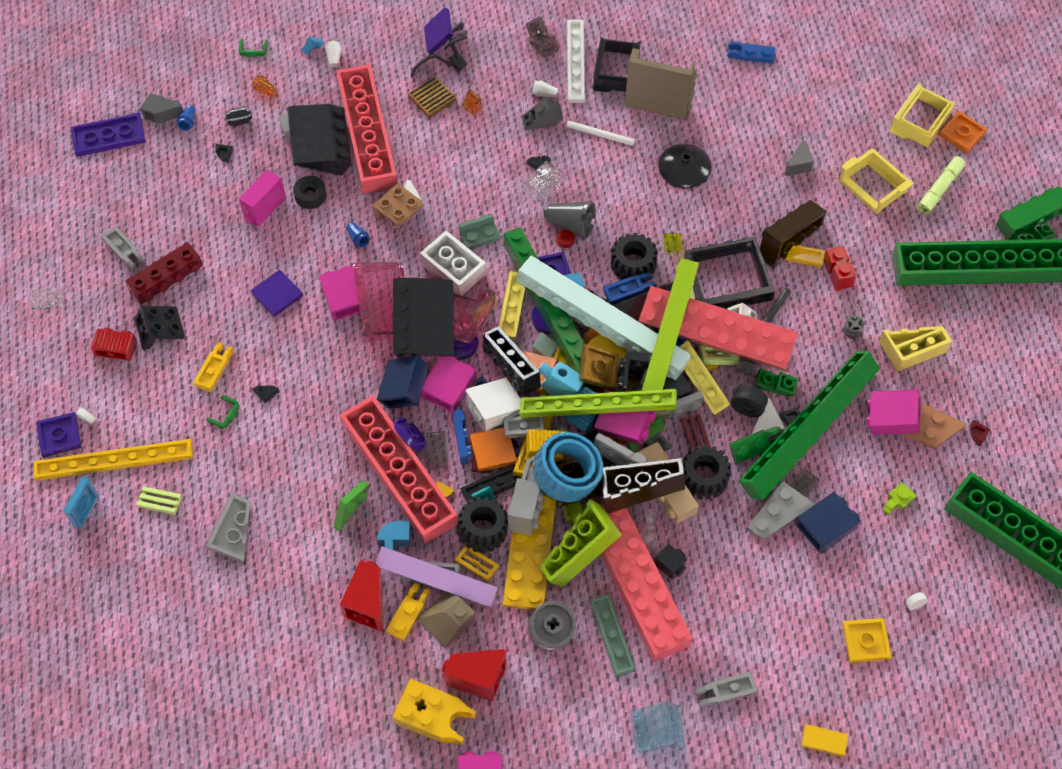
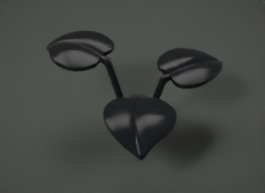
(456, 59)

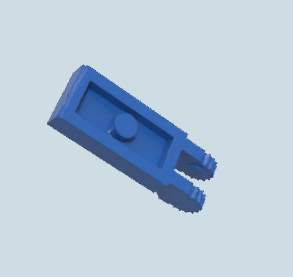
(751, 52)
(628, 287)
(461, 436)

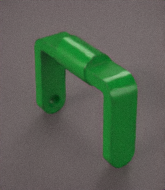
(252, 53)
(230, 416)

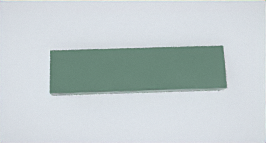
(612, 635)

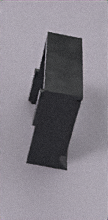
(606, 83)

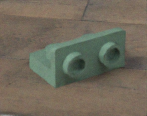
(479, 231)

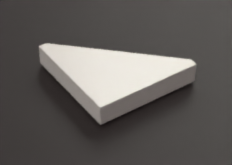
(768, 419)

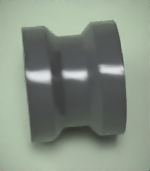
(851, 323)

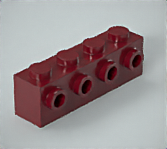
(164, 273)

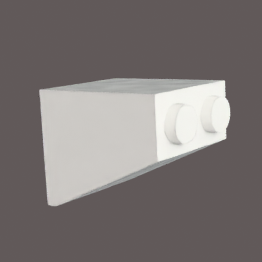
(492, 403)

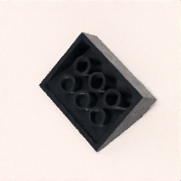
(319, 137)
(423, 317)

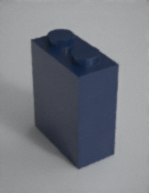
(402, 382)
(827, 522)

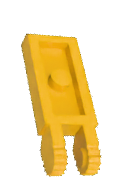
(213, 368)
(407, 613)

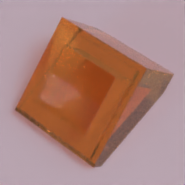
(472, 102)

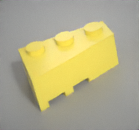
(912, 347)

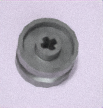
(560, 617)

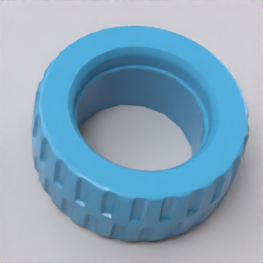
(556, 483)

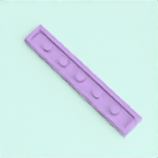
(436, 576)

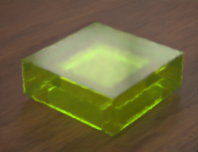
(672, 242)

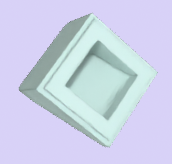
(544, 346)

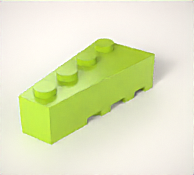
(581, 545)

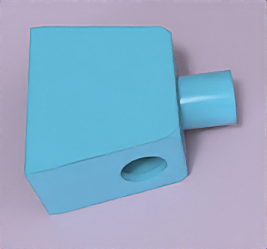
(560, 379)

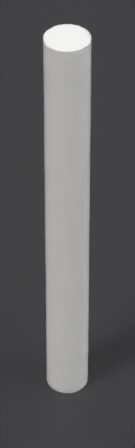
(601, 133)

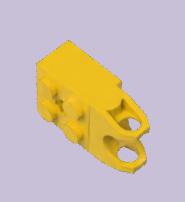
(438, 713)

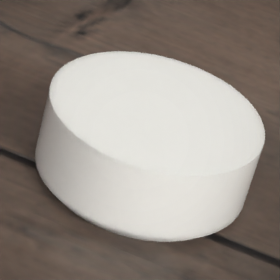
(85, 415)
(916, 601)

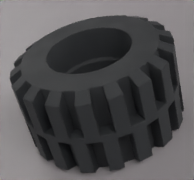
(633, 245)
(713, 459)
(482, 510)

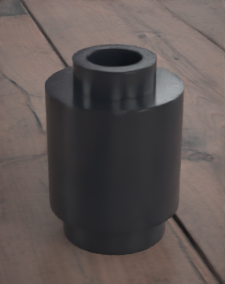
(238, 116)

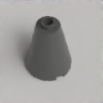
(572, 216)

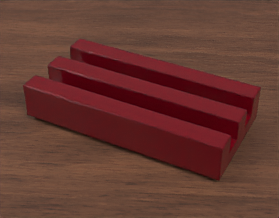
(691, 419)

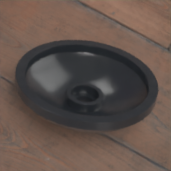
(684, 172)

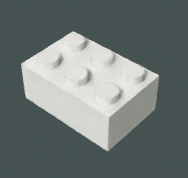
(454, 262)

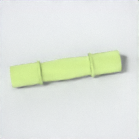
(941, 185)

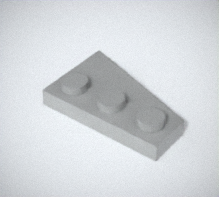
(779, 511)
(231, 530)

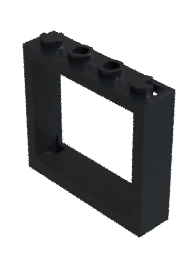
(728, 248)

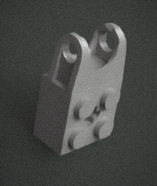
(525, 503)

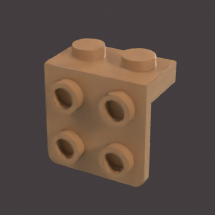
(397, 205)

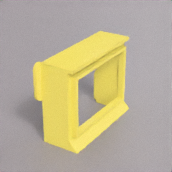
(907, 129)
(884, 169)

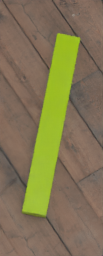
(670, 325)
(598, 403)

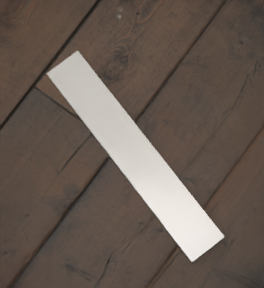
(575, 61)

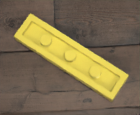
(512, 306)
(704, 381)

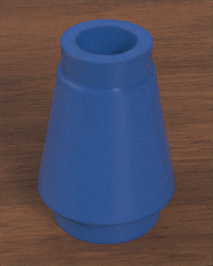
(186, 118)
(358, 235)

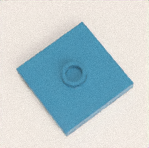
(81, 503)

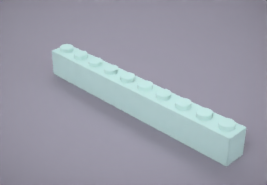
(595, 312)

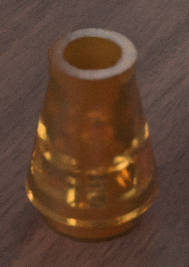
(263, 85)

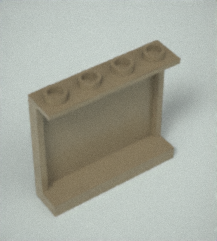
(659, 87)

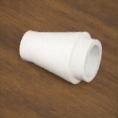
(333, 52)
(543, 89)

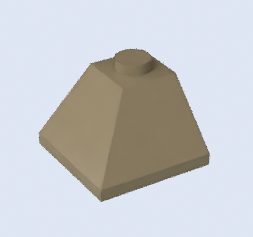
(447, 618)

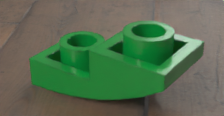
(1037, 232)
(779, 384)

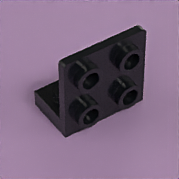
(157, 323)
(631, 365)

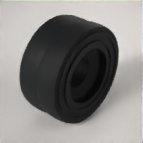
(309, 183)
(749, 401)

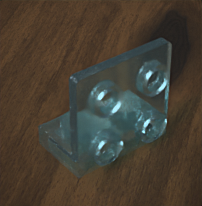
(657, 727)

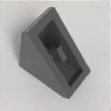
(800, 161)

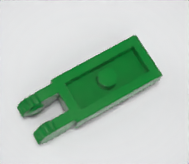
(752, 444)

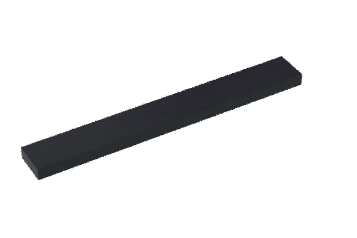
(505, 479)

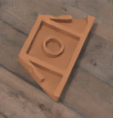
(935, 427)

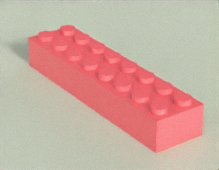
(367, 129)
(725, 330)
(399, 470)
(644, 591)

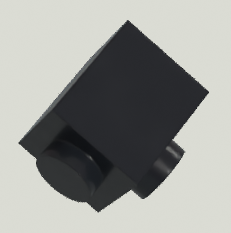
(671, 561)

